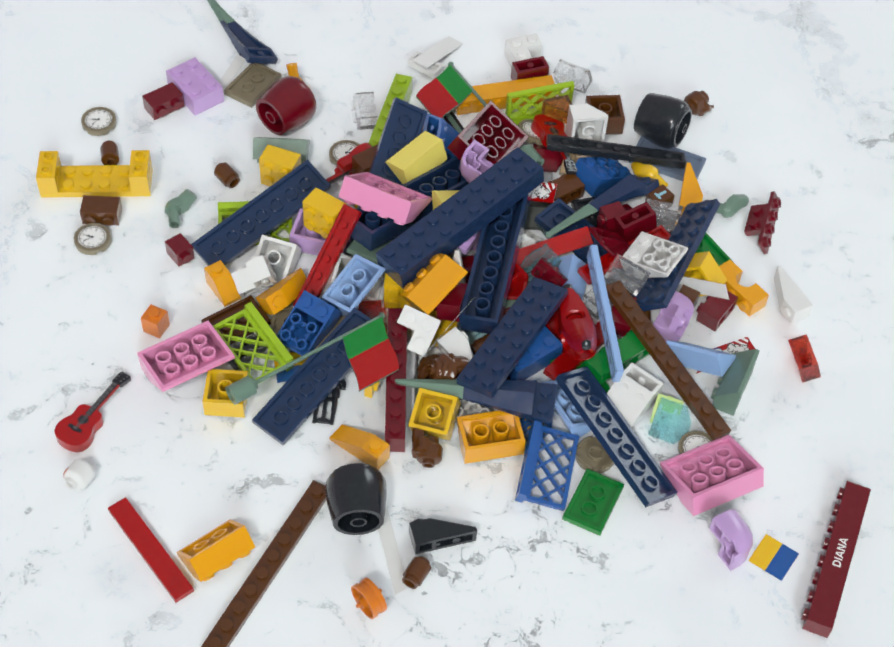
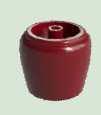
(286, 105)

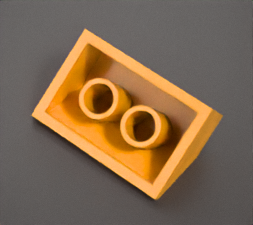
(433, 283)
(490, 436)
(216, 550)

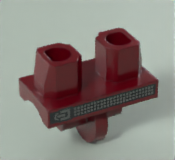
(549, 273)

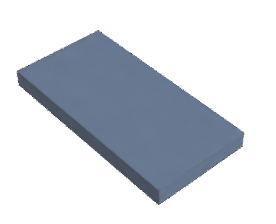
(697, 162)

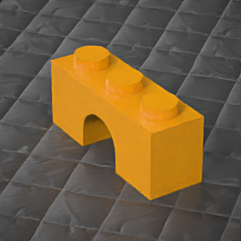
(750, 298)

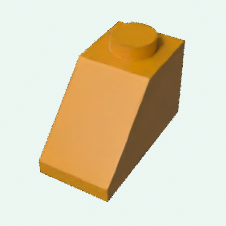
(221, 283)

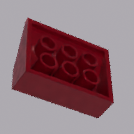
(493, 131)

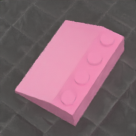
(383, 197)
(184, 356)
(713, 474)

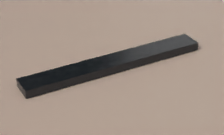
(615, 151)

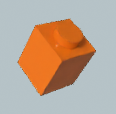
(155, 321)

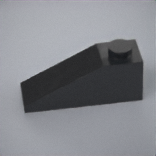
(438, 534)

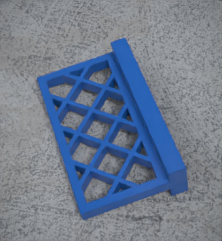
(530, 461)

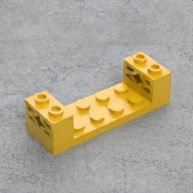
(94, 180)

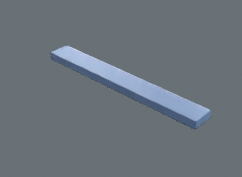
(605, 314)

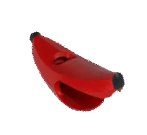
(576, 327)

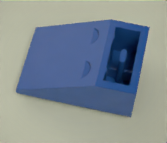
(441, 129)
(599, 173)
(308, 324)

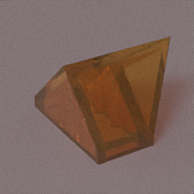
(557, 107)

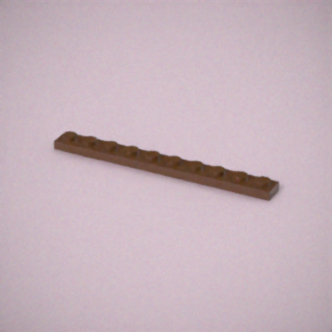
(667, 361)
(267, 567)

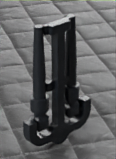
(334, 399)

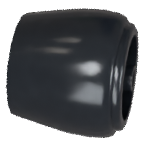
(663, 120)
(356, 498)

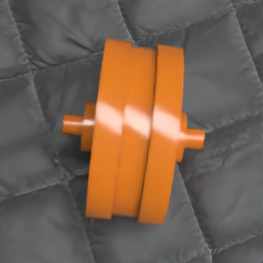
(369, 598)

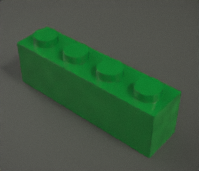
(630, 351)

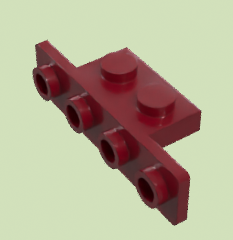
(762, 221)

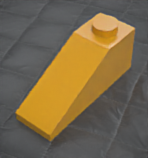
(690, 188)
(282, 293)
(362, 445)

